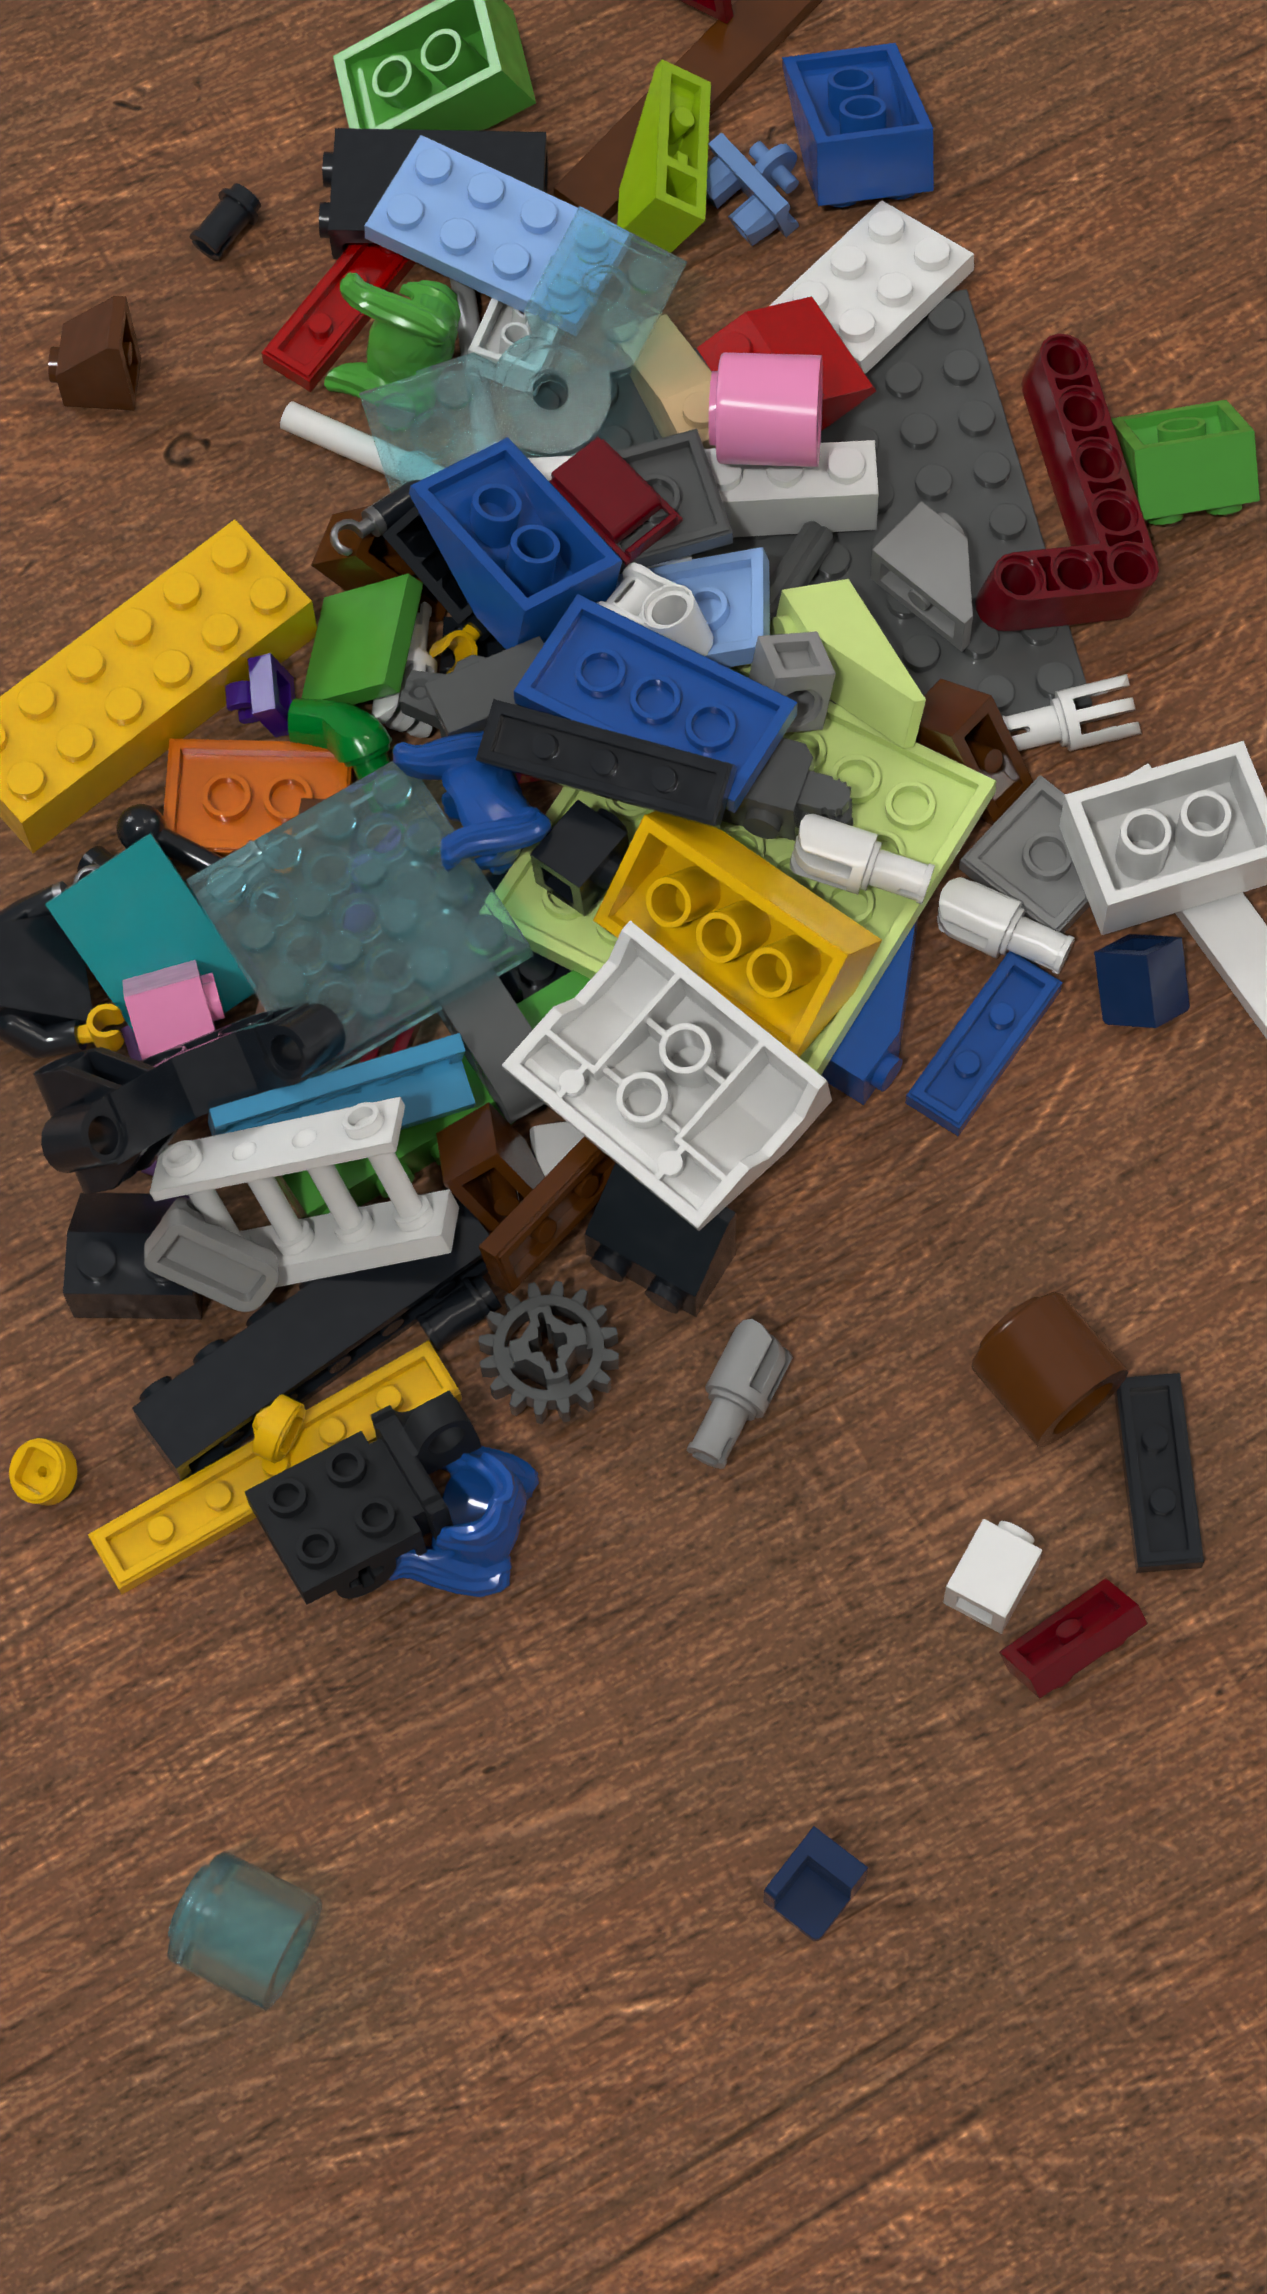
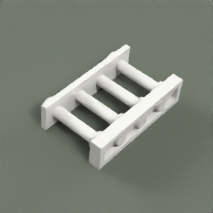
(325, 1244)

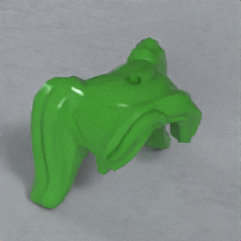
(403, 335)

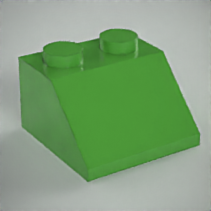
(1189, 460)

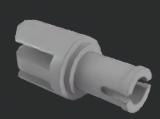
(739, 1390)

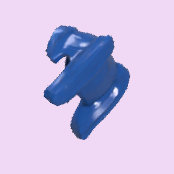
(481, 797)
(486, 1508)

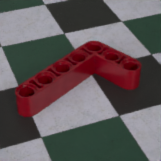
(1110, 548)

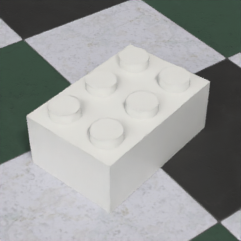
(1168, 837)

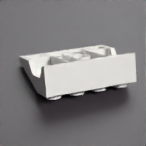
(670, 1079)

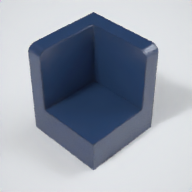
(1142, 980)
(815, 1884)

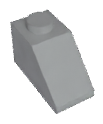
(928, 572)

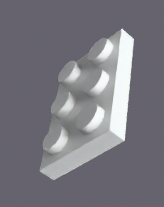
(882, 280)

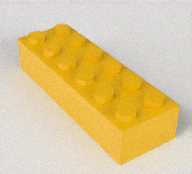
(142, 678)

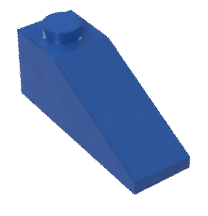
(872, 1045)

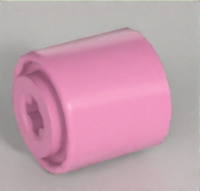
(766, 409)

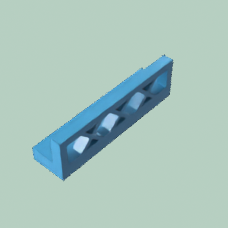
(424, 1076)

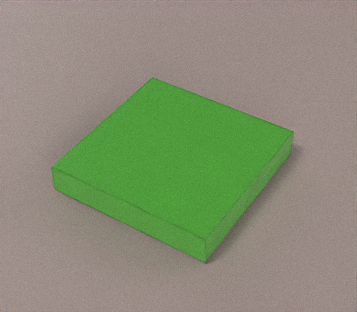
(363, 641)

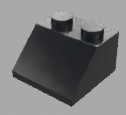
(655, 1247)
(107, 1266)

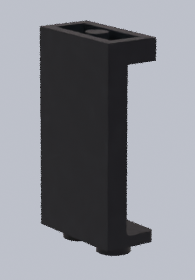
(370, 158)

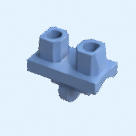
(765, 206)

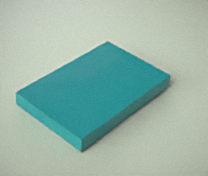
(141, 919)

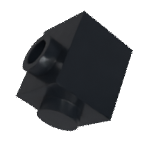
(580, 856)

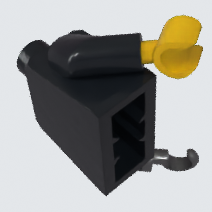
(404, 529)
(46, 983)

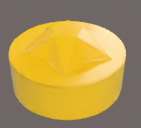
(277, 1428)
(43, 1471)

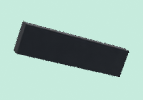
(606, 763)

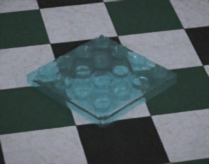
(360, 912)

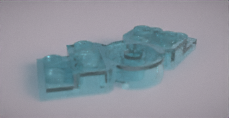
(583, 328)

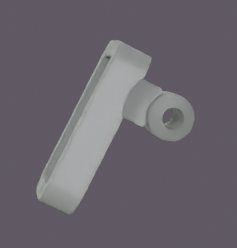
(210, 1259)

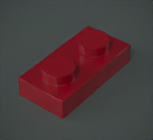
(1073, 1638)

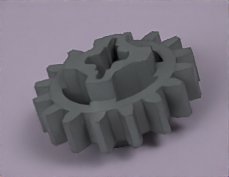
(526, 1361)

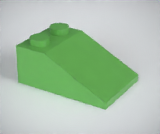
(438, 70)

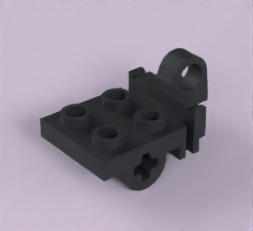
(362, 1503)

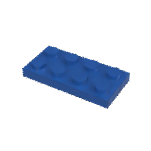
(654, 689)

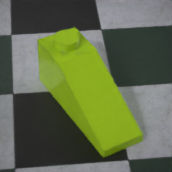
(668, 162)

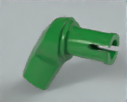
(343, 729)

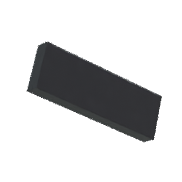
(1158, 1473)

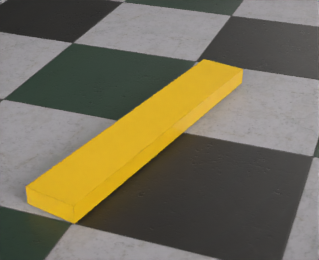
(214, 1498)

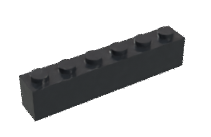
(297, 1350)

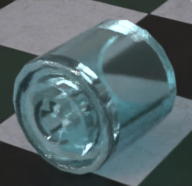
(242, 1929)

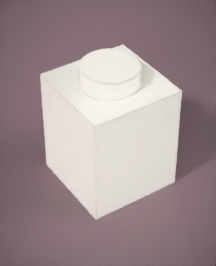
(993, 1574)

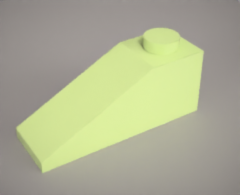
(868, 671)

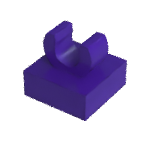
(265, 696)

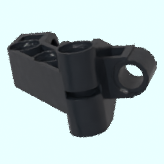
(123, 1112)

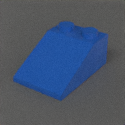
(860, 125)
(513, 542)

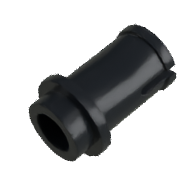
(224, 223)
(458, 1312)

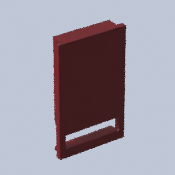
(612, 497)

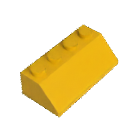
(739, 926)

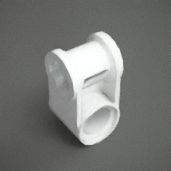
(661, 607)

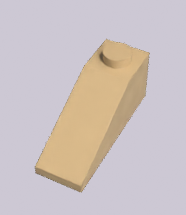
(674, 383)

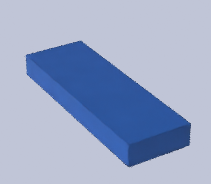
(983, 1043)

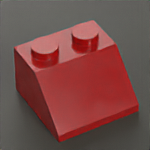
(802, 330)

